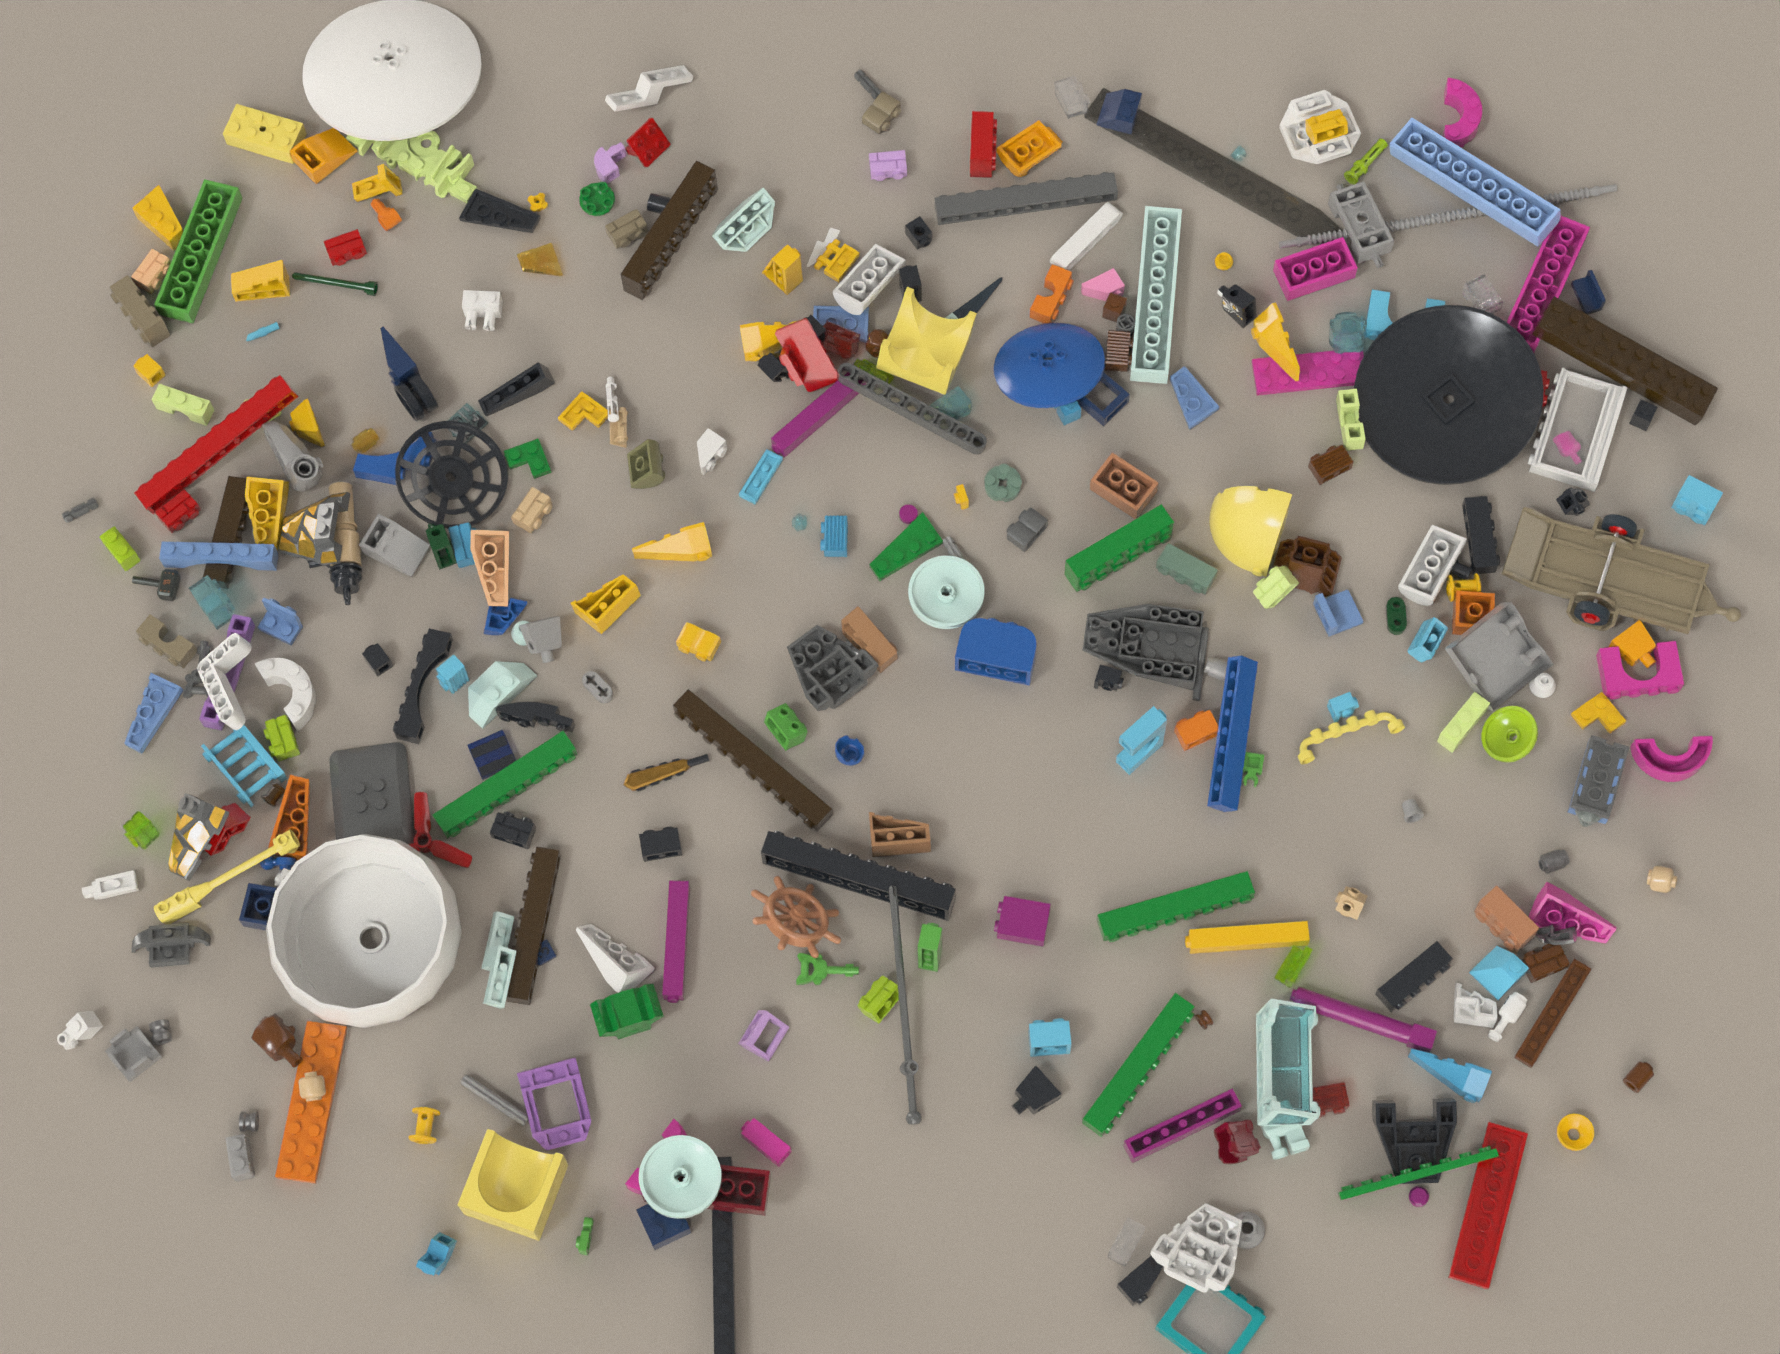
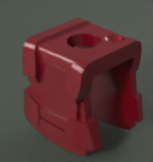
(1236, 1141)

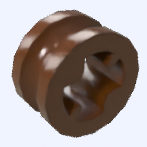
(1204, 1019)

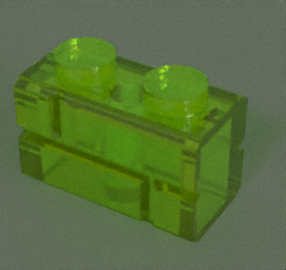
(140, 831)

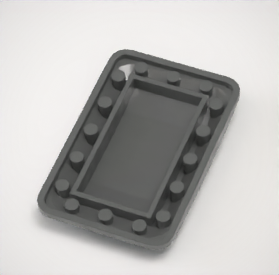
(372, 792)

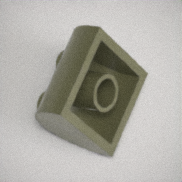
(646, 465)

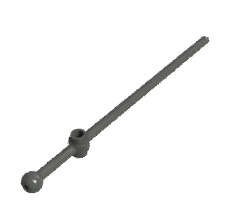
(909, 1066)

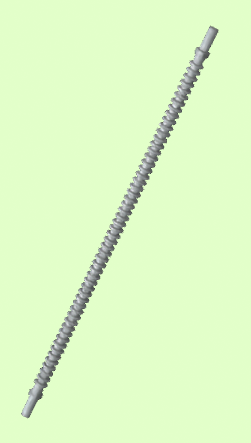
(1299, 241)

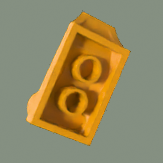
(1028, 148)

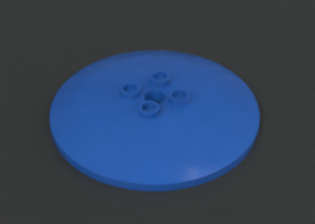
(1042, 383)

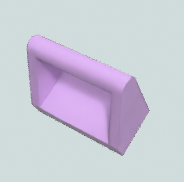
(755, 1029)

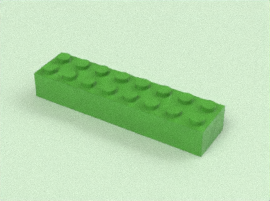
(198, 251)

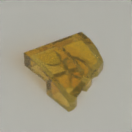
(540, 260)

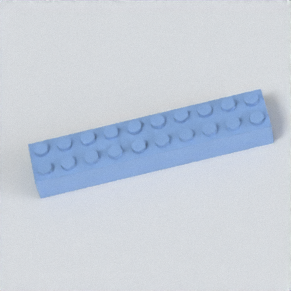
(1475, 182)

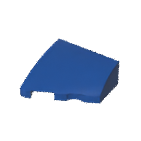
(501, 618)

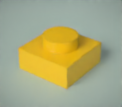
(961, 497)

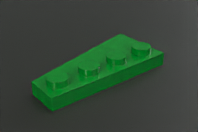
(909, 546)

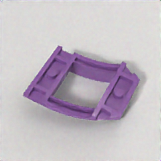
(546, 1076)

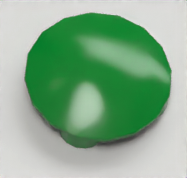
(597, 198)

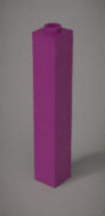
(812, 417)
(676, 941)

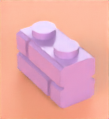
(888, 165)

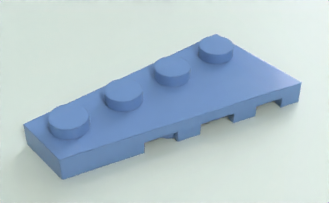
(156, 704)

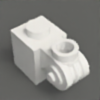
(80, 1027)

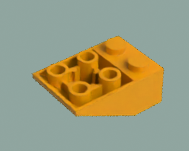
(322, 154)

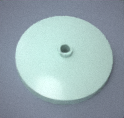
(941, 577)
(676, 1158)

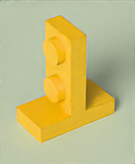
(377, 184)

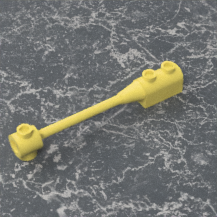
(189, 898)

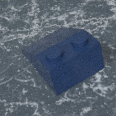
(398, 361)

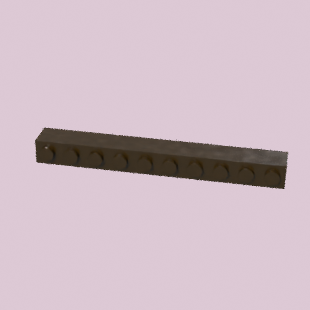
(753, 760)

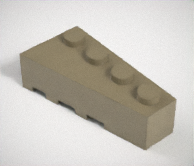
(142, 314)

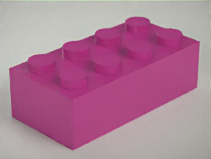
(1315, 269)

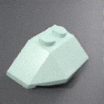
(746, 223)
(495, 688)

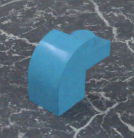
(437, 1255)

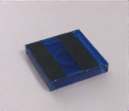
(491, 754)

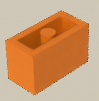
(1196, 729)

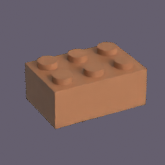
(1124, 486)
(1505, 920)

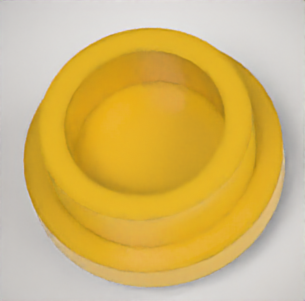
(1223, 261)

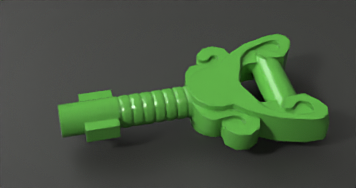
(821, 969)

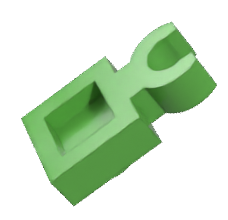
(1252, 766)
(584, 1240)

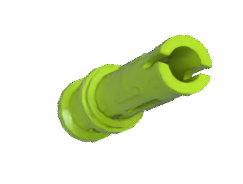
(1361, 166)

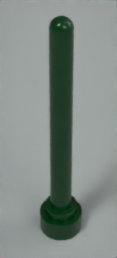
(368, 287)

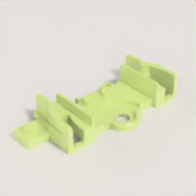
(425, 162)

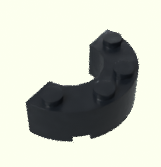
(771, 364)

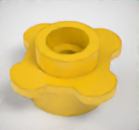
(537, 206)

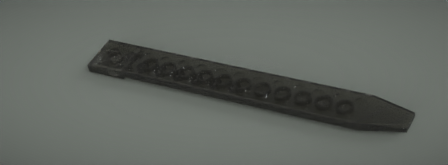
(1221, 174)

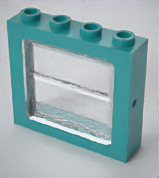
(1211, 1321)

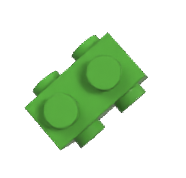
(785, 726)

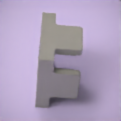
(132, 1053)

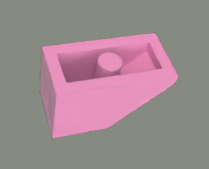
(1102, 285)

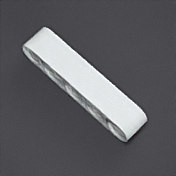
(1087, 237)

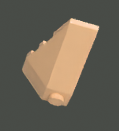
(491, 559)

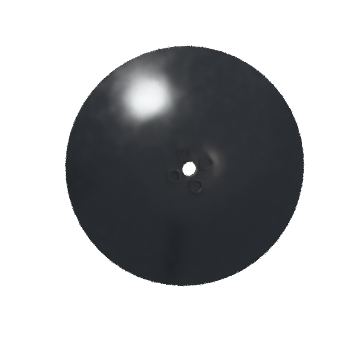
(1458, 355)

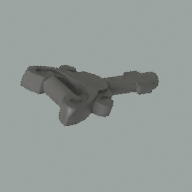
(194, 678)

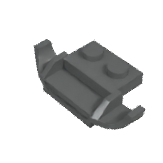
(170, 943)

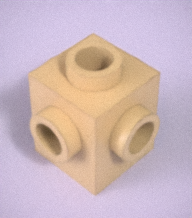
(1350, 902)

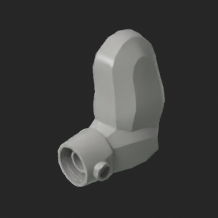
(299, 467)

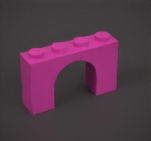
(1617, 683)

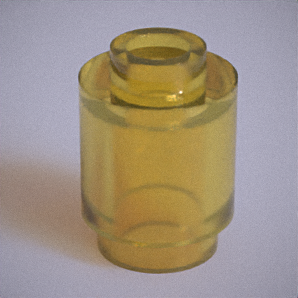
(364, 440)

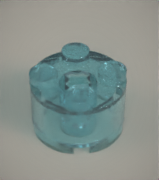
(1347, 332)

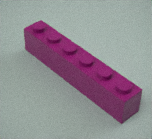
(1182, 1125)

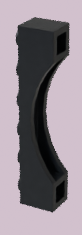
(435, 650)

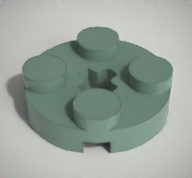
(1002, 493)

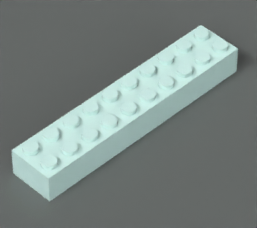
(1156, 295)

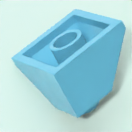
(1499, 971)

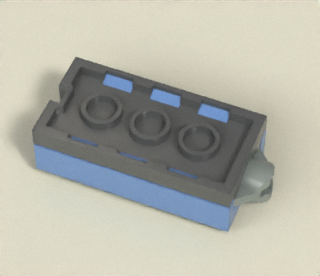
(1598, 781)

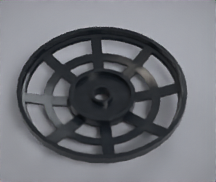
(455, 465)

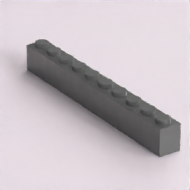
(1026, 198)

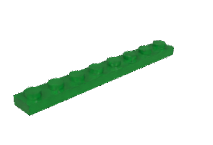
(1409, 1175)

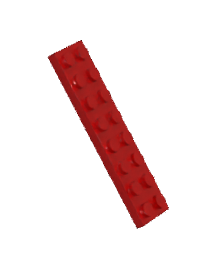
(1488, 1207)

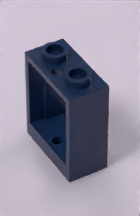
(1113, 408)

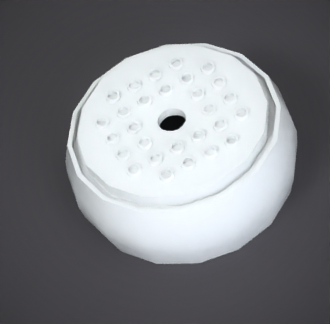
(328, 907)

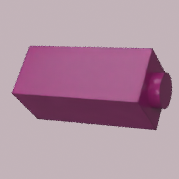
(765, 1141)

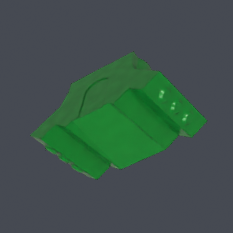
(627, 1012)

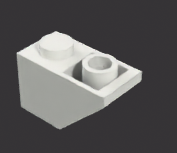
(710, 448)

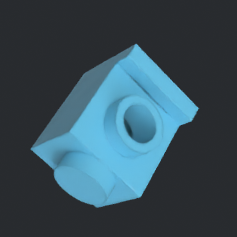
(1342, 706)

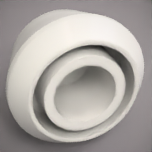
(1542, 689)

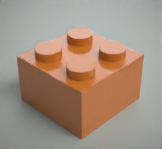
(1469, 609)

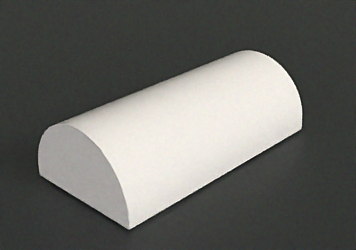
(867, 279)
(1431, 565)

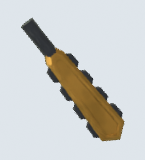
(652, 775)

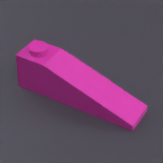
(1564, 911)

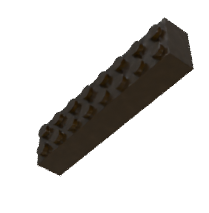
(669, 230)

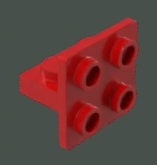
(647, 143)

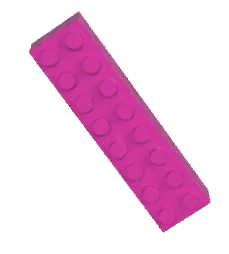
(1547, 276)

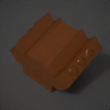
(1310, 563)

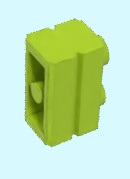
(119, 548)
(282, 738)
(879, 999)

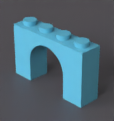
(1377, 312)
(1142, 739)

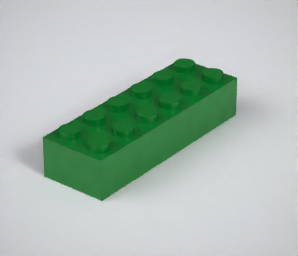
(1119, 548)

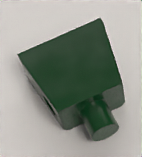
(438, 541)

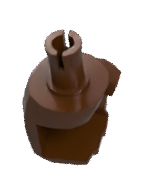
(276, 1039)

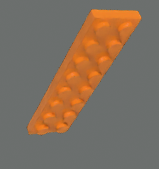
(309, 1120)

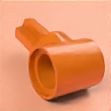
(387, 216)

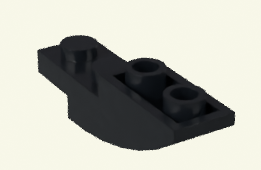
(529, 713)

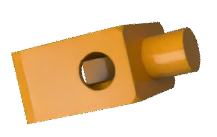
(1635, 645)

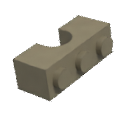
(178, 651)

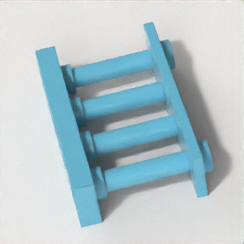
(262, 759)

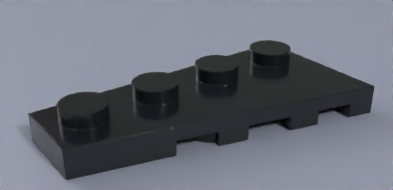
(496, 212)

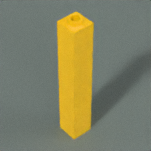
(1247, 937)

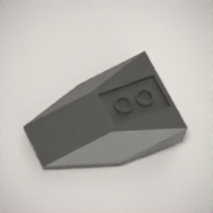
(1148, 641)

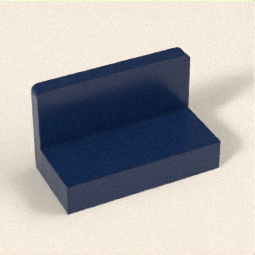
(1588, 293)

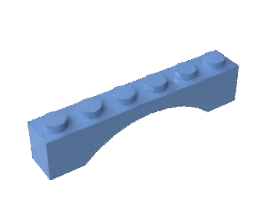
(193, 553)

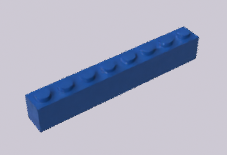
(1232, 734)

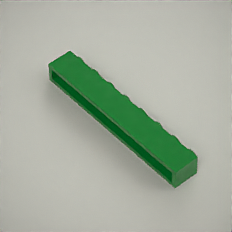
(505, 784)
(1175, 906)
(1138, 1064)

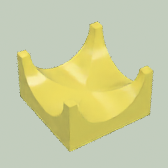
(925, 345)

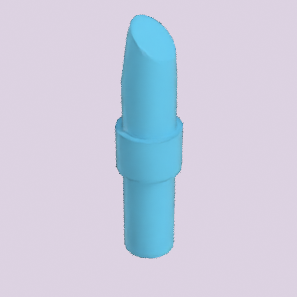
(263, 331)

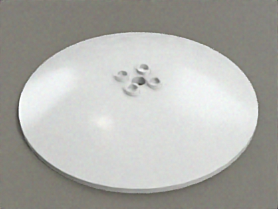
(399, 98)

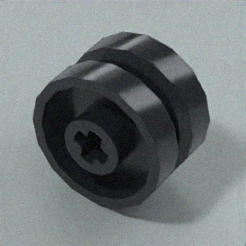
(415, 396)

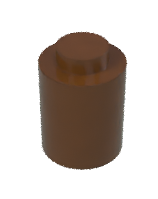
(1638, 1076)

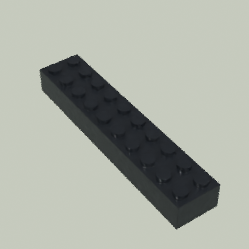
(858, 875)

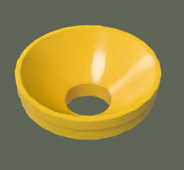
(1579, 1123)

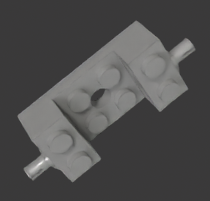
(1369, 237)

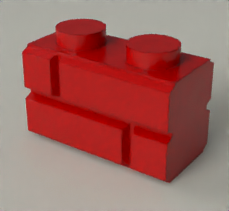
(345, 247)
(178, 511)

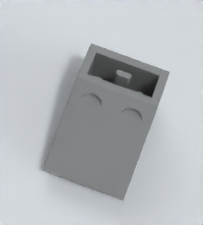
(393, 545)

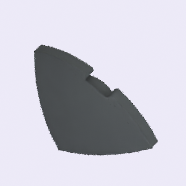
(1561, 937)

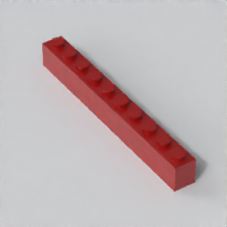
(216, 444)

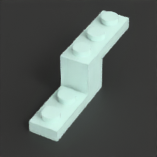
(498, 960)

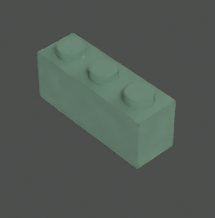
(1186, 569)

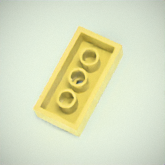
(263, 133)

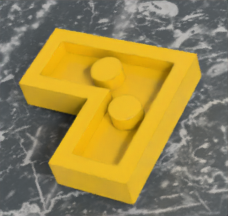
(581, 408)
(1601, 709)

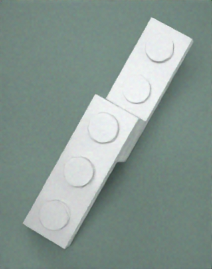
(649, 88)

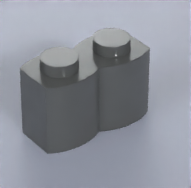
(1027, 529)

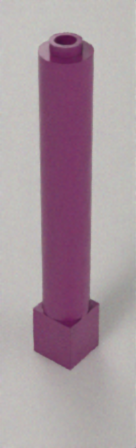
(1413, 1035)

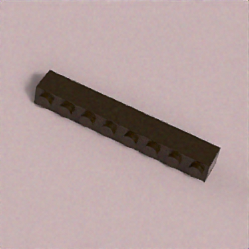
(533, 923)

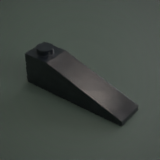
(517, 389)
(1140, 1281)

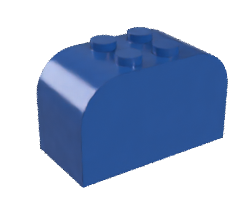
(996, 650)

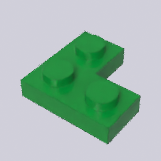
(531, 454)

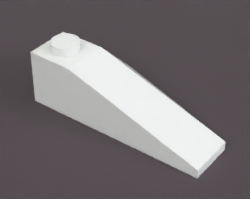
(617, 965)

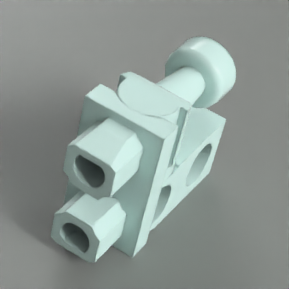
(1294, 1138)

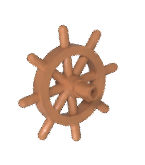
(795, 917)

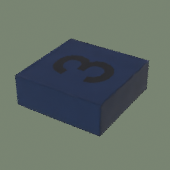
(546, 953)

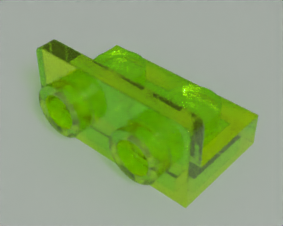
(870, 368)
(1293, 965)

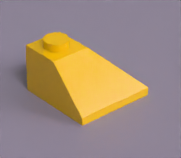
(305, 423)

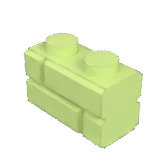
(1275, 586)

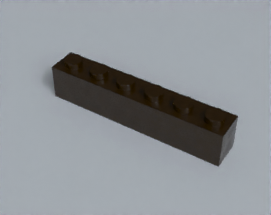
(229, 527)

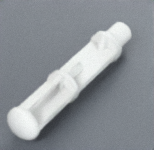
(612, 401)

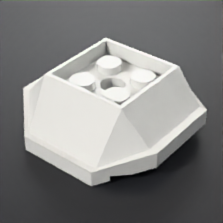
(1295, 134)

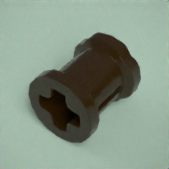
(273, 794)

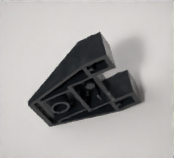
(1415, 1140)

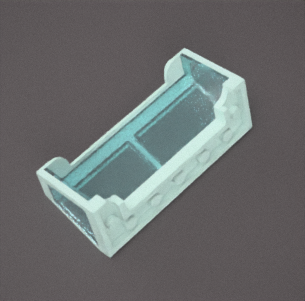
(1285, 1064)

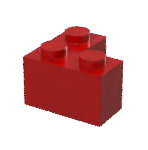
(235, 823)

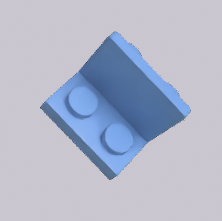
(1337, 612)
(280, 622)

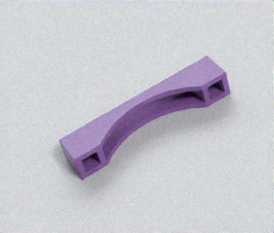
(245, 628)

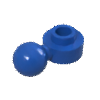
(281, 862)

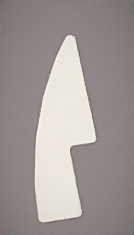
(820, 247)

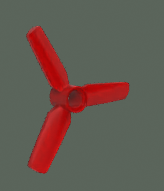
(437, 847)

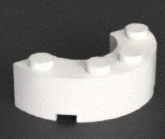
(291, 674)

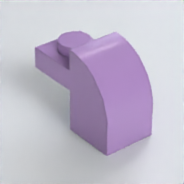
(606, 162)

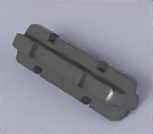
(867, 83)
(80, 510)

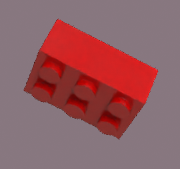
(983, 144)

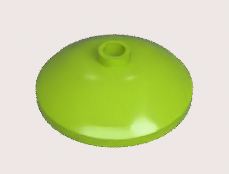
(1502, 727)

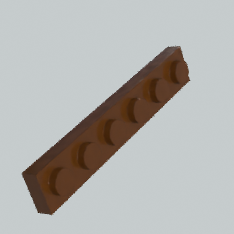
(1552, 1013)

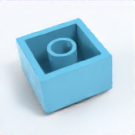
(1696, 500)
(1049, 1037)

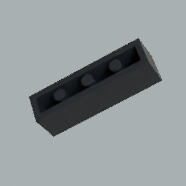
(1480, 535)
(1414, 976)

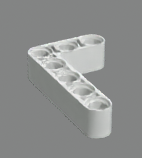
(213, 671)

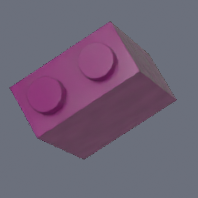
(1022, 921)

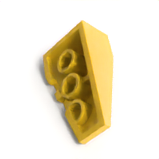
(759, 339)
(1274, 341)
(267, 508)

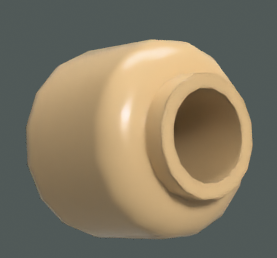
(1661, 879)
(312, 1086)

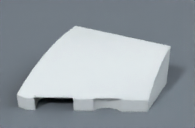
(1473, 1008)

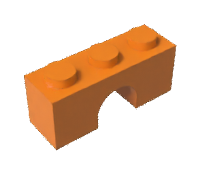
(1046, 308)

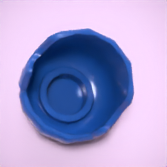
(849, 751)

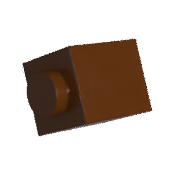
(1114, 307)

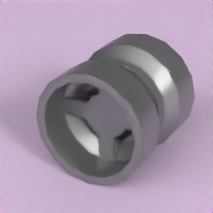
(160, 1032)

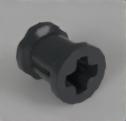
(1461, 570)

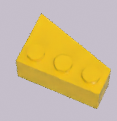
(159, 217)
(261, 282)

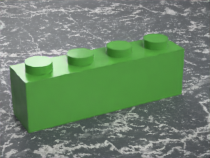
(930, 947)

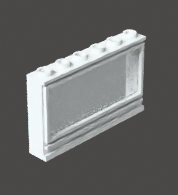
(1577, 429)

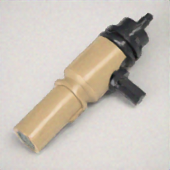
(349, 571)

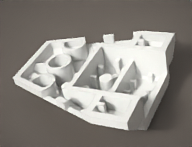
(1201, 1249)

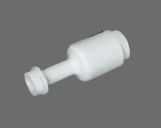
(1509, 1013)

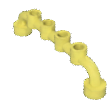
(1353, 724)

